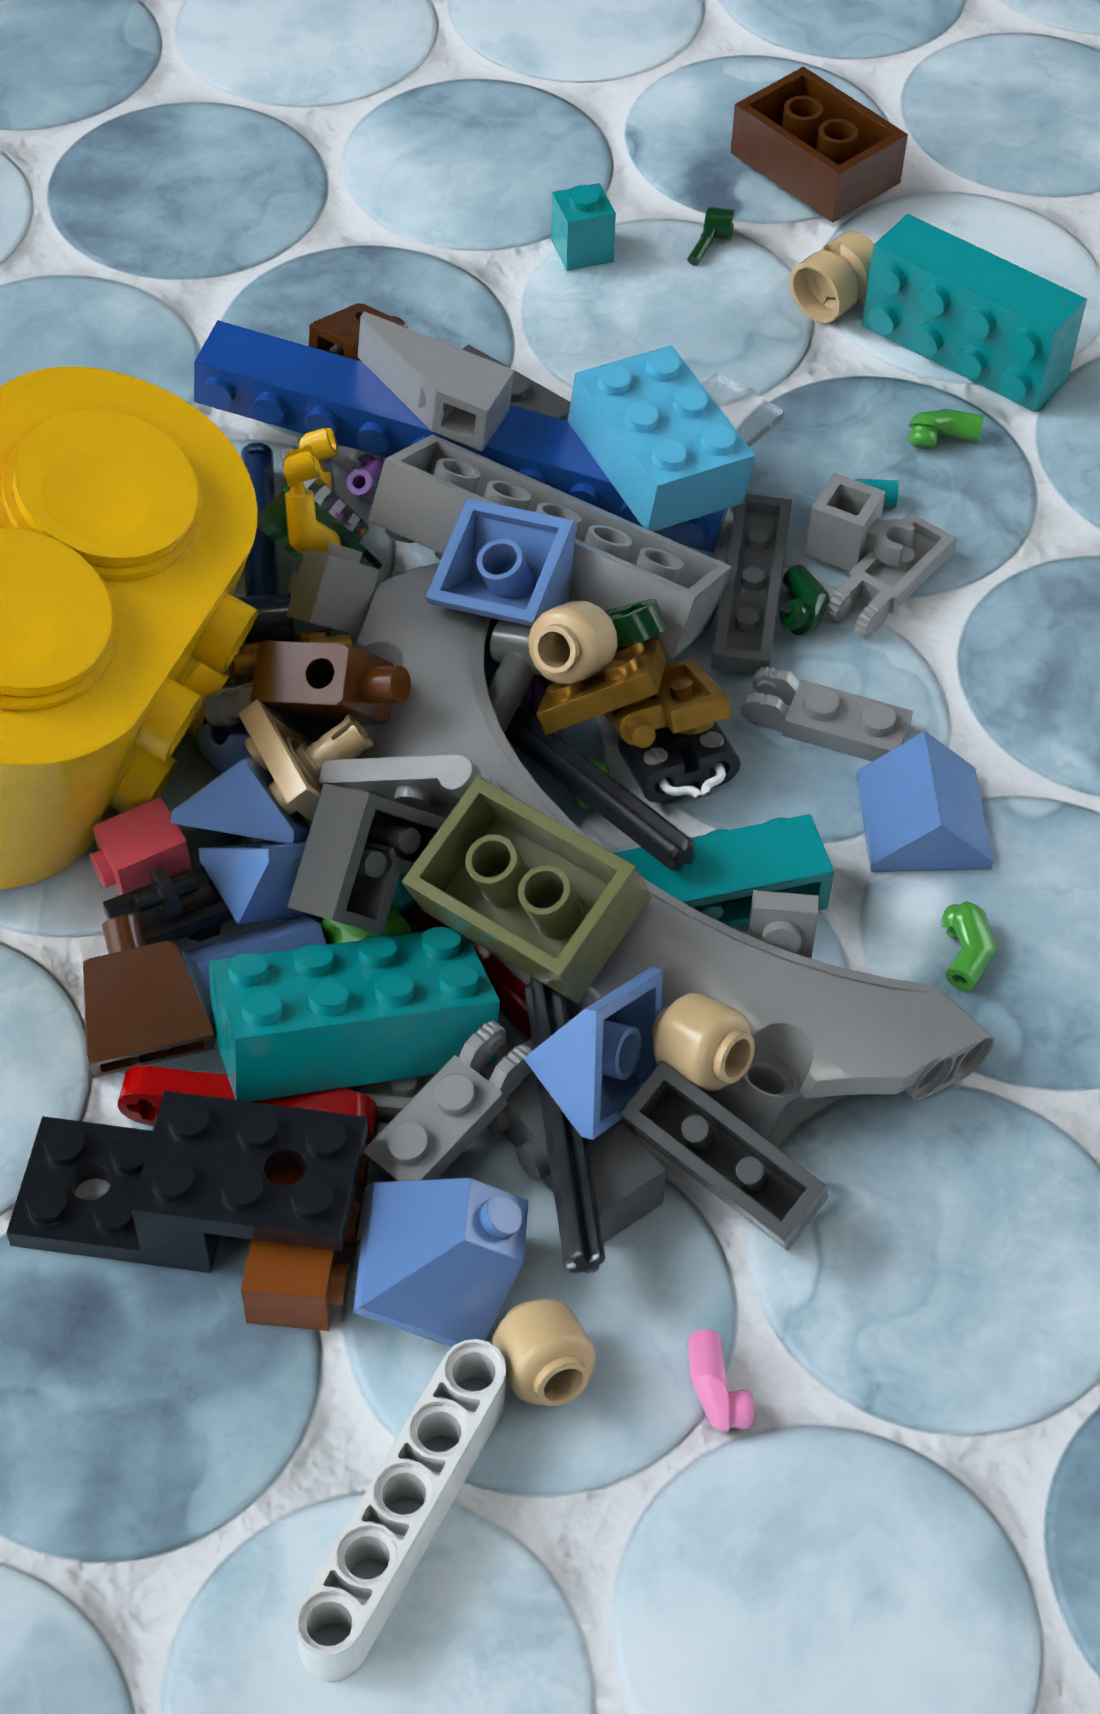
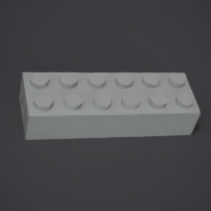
(612, 560)

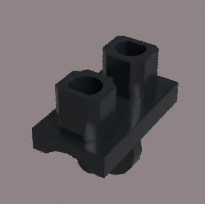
(174, 906)

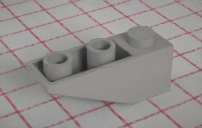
(438, 382)

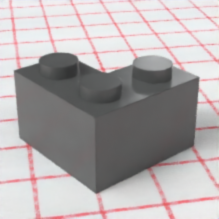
(357, 856)

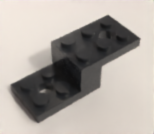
(190, 1182)

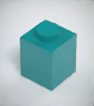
(583, 226)

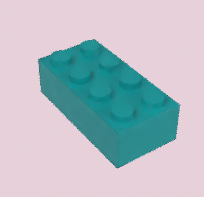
(972, 312)
(347, 1012)

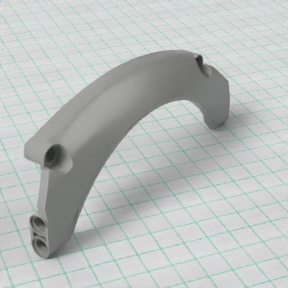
(810, 1021)

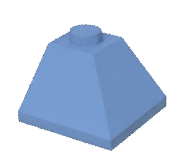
(439, 1256)

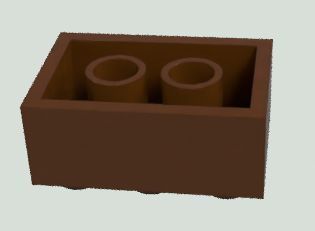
(818, 143)

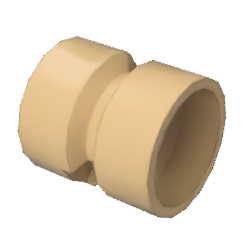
(833, 278)

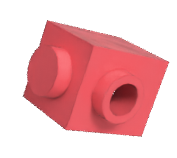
(135, 844)

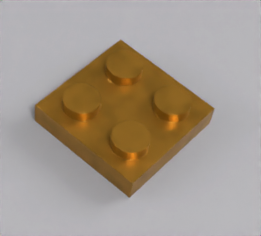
(627, 679)

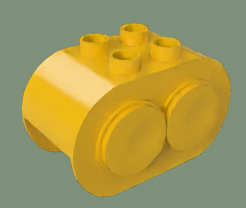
(113, 600)

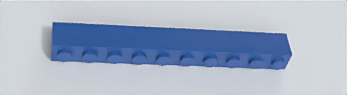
(318, 389)

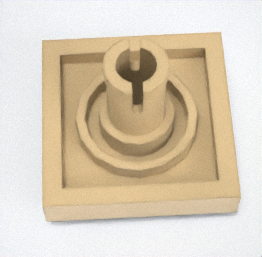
(294, 758)

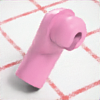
(709, 1381)

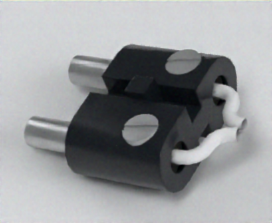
(681, 760)

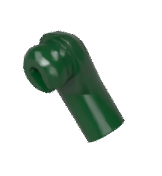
(808, 604)

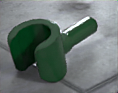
(716, 225)

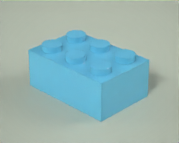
(660, 438)

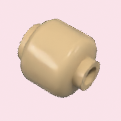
(572, 642)
(703, 1041)
(545, 1352)

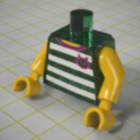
(307, 509)

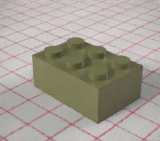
(527, 889)

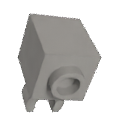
(849, 525)
(332, 589)

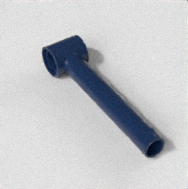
(262, 563)

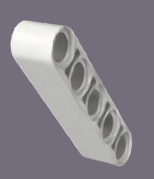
(396, 1538)

